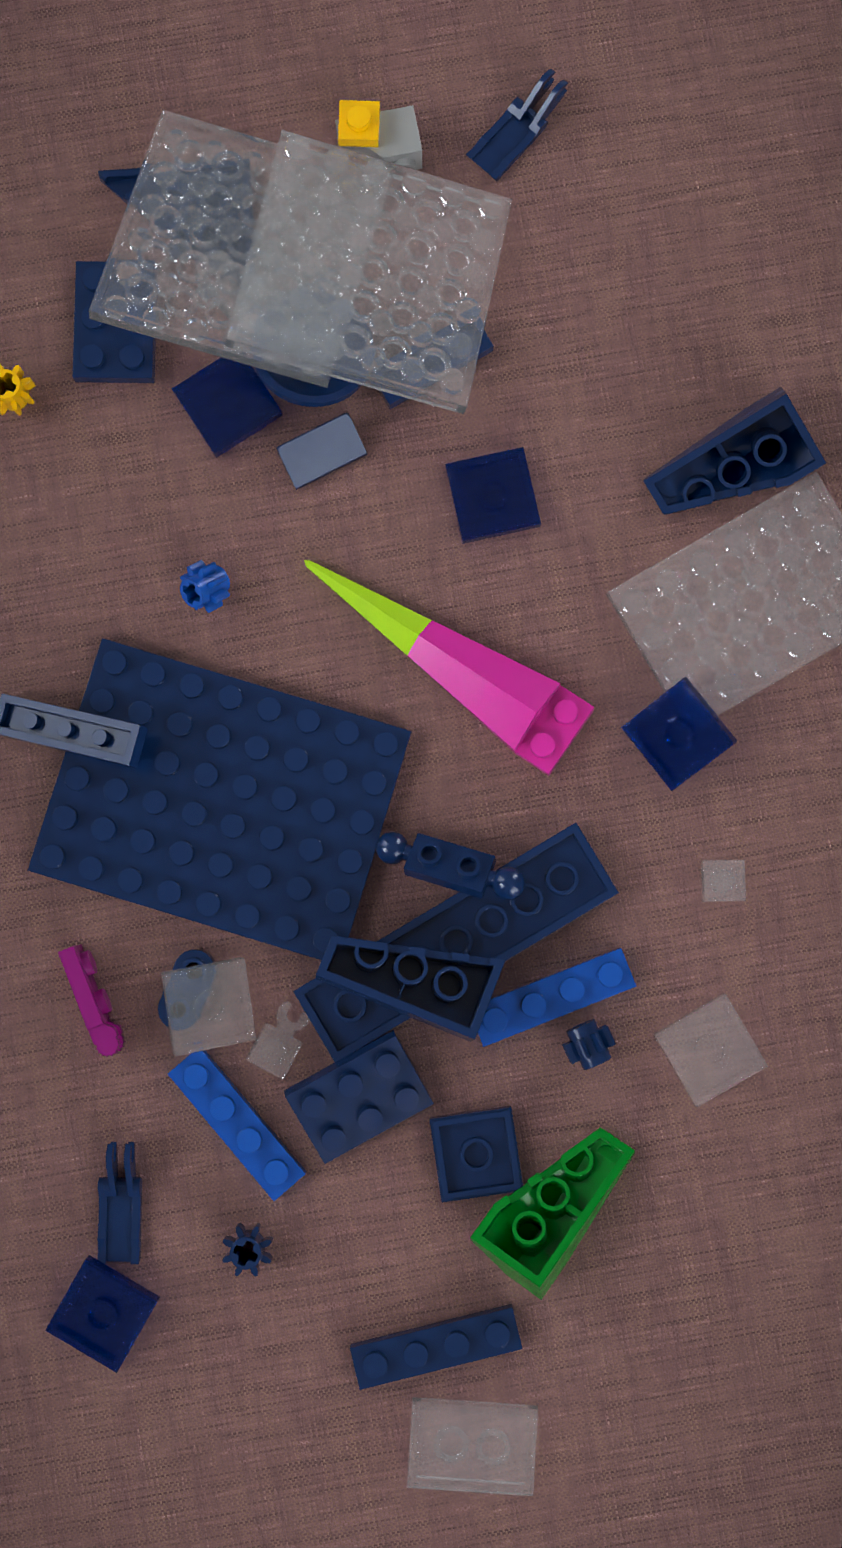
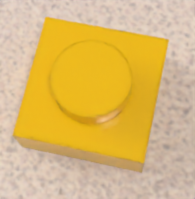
(359, 123)

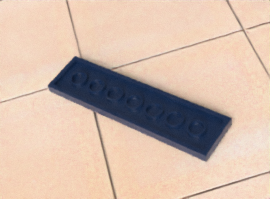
(560, 885)

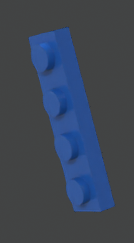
(555, 996)
(237, 1123)

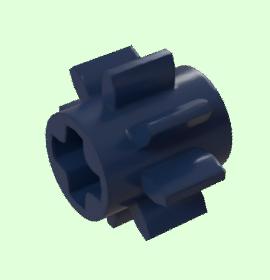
(588, 1044)
(258, 1254)

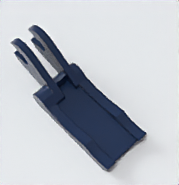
(516, 128)
(120, 1209)

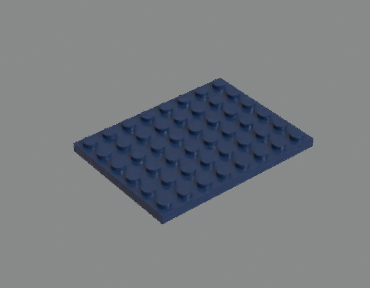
(240, 806)

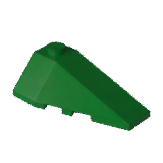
(546, 1218)

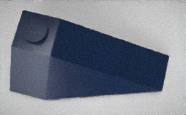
(746, 454)

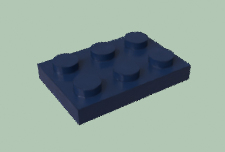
(102, 350)
(358, 1097)

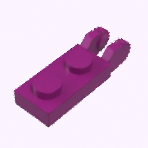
(93, 1003)

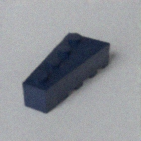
(421, 983)

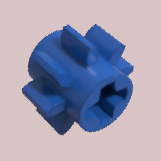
(205, 586)

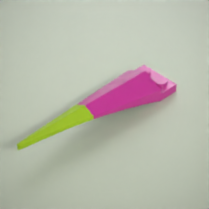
(514, 702)

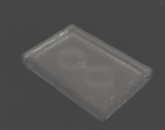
(472, 1446)

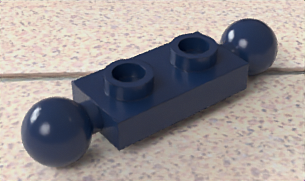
(450, 865)

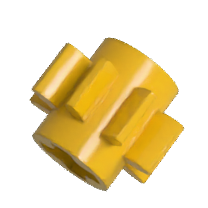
(20, 397)

